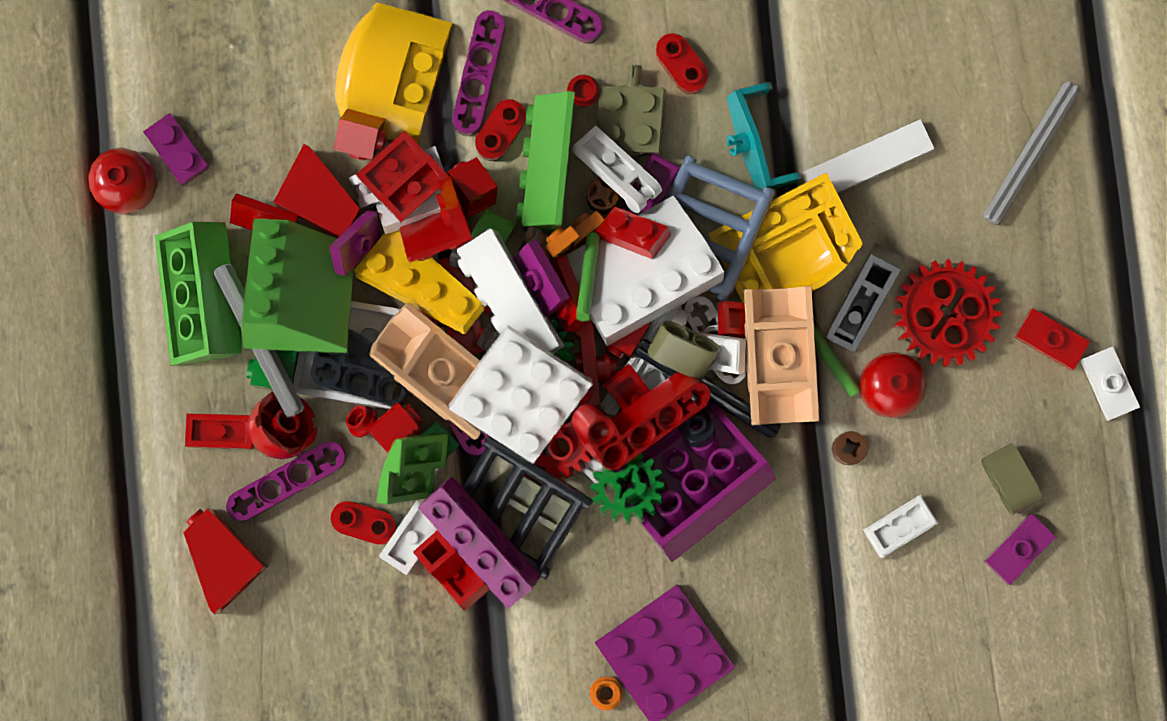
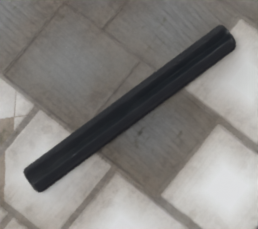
(718, 394)

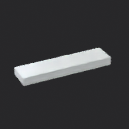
(874, 157)

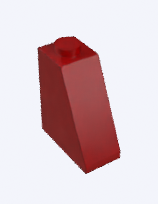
(316, 195)
(220, 559)

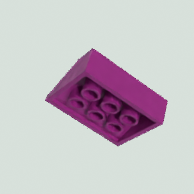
(701, 483)

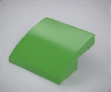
(411, 468)

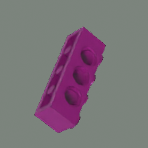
(479, 542)

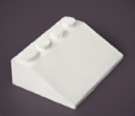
(638, 289)

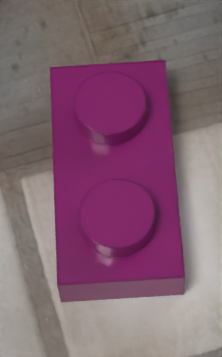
(176, 149)

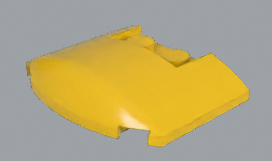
(392, 67)
(800, 242)

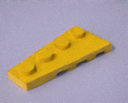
(420, 283)

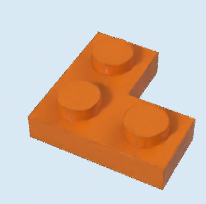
(564, 242)

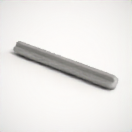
(1031, 153)
(267, 359)

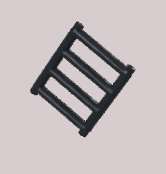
(550, 484)

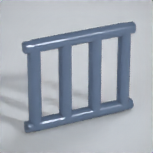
(748, 228)

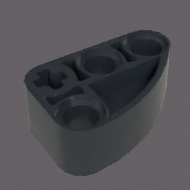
(352, 363)

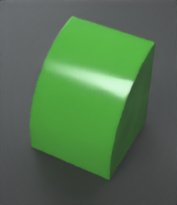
(496, 222)

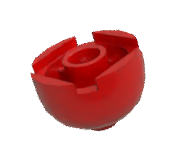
(122, 180)
(892, 385)
(276, 433)

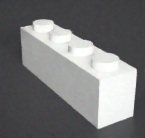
(505, 290)

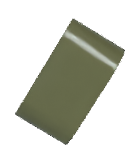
(683, 350)
(1011, 479)

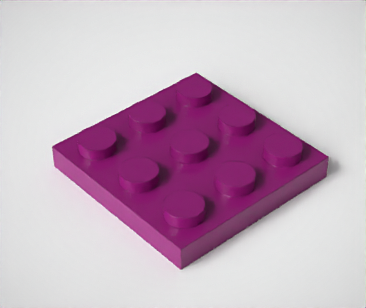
(664, 655)

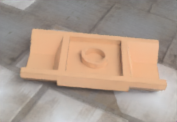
(781, 355)
(426, 362)

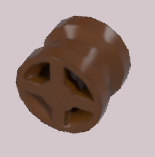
(601, 190)
(844, 451)

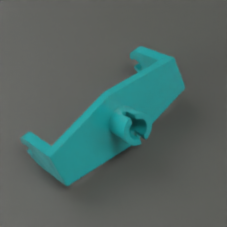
(748, 141)

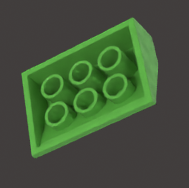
(293, 291)

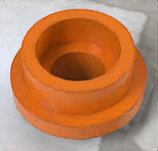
(601, 703)

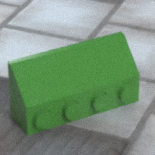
(547, 163)
(194, 306)

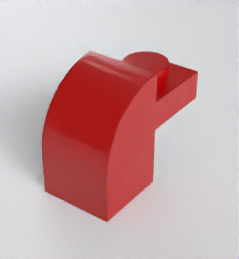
(450, 570)

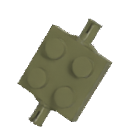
(633, 115)

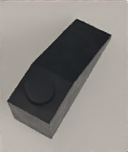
(865, 297)

